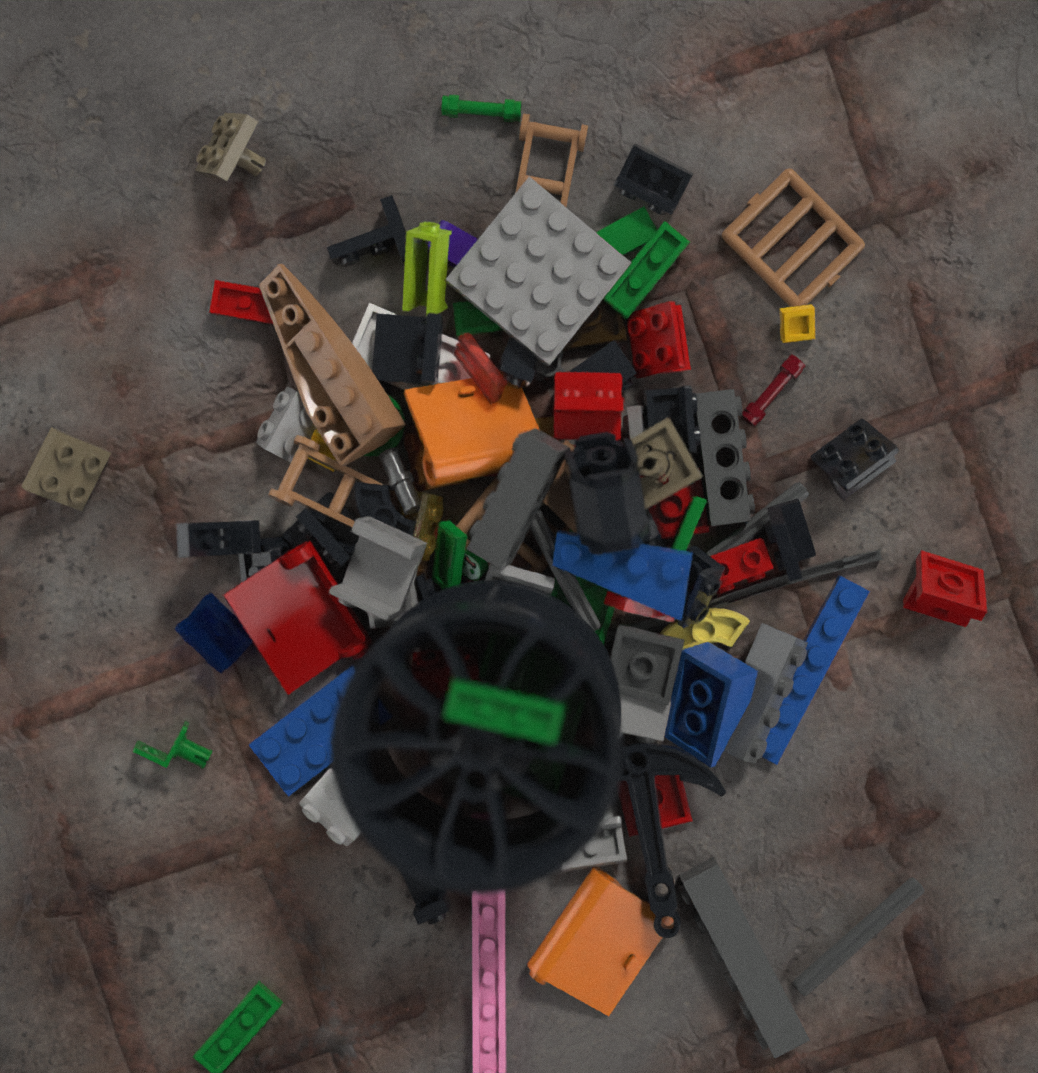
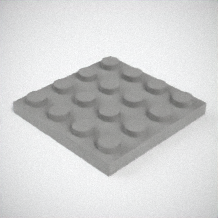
(538, 271)

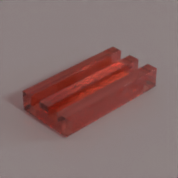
(480, 368)

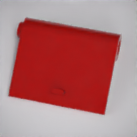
(301, 614)

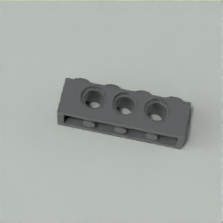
(718, 509)

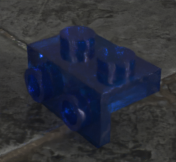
(214, 633)

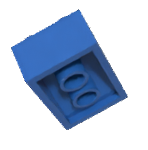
(708, 701)

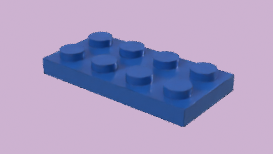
(301, 741)

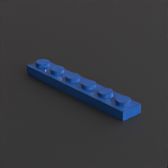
(823, 644)

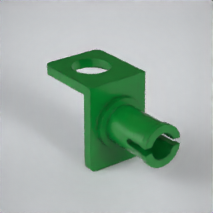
(181, 747)

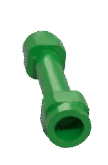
(453, 106)

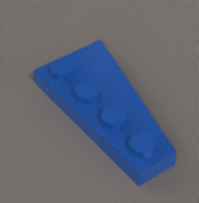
(644, 574)

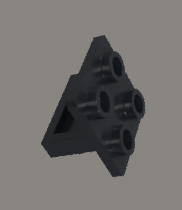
(678, 406)
(855, 457)
(331, 539)

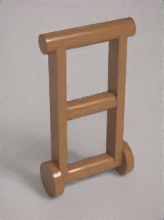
(577, 138)
(310, 449)

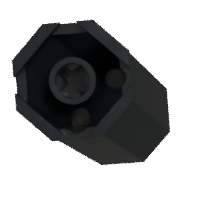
(606, 493)

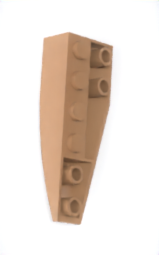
(329, 372)

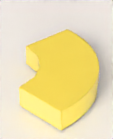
(718, 627)

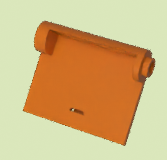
(464, 431)
(597, 943)

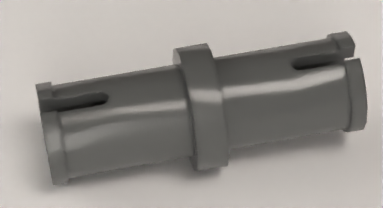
(400, 481)

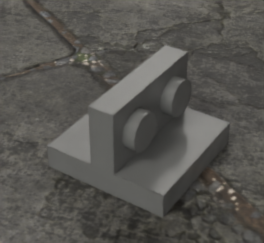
(646, 663)

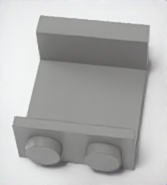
(380, 569)

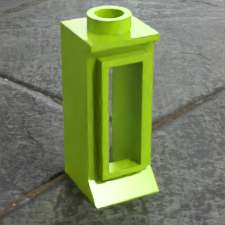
(416, 266)

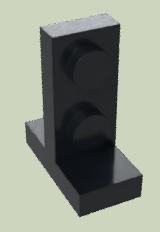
(374, 241)
(218, 538)

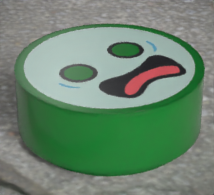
(474, 566)

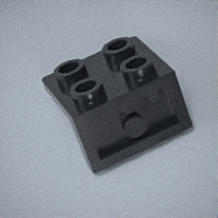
(407, 348)

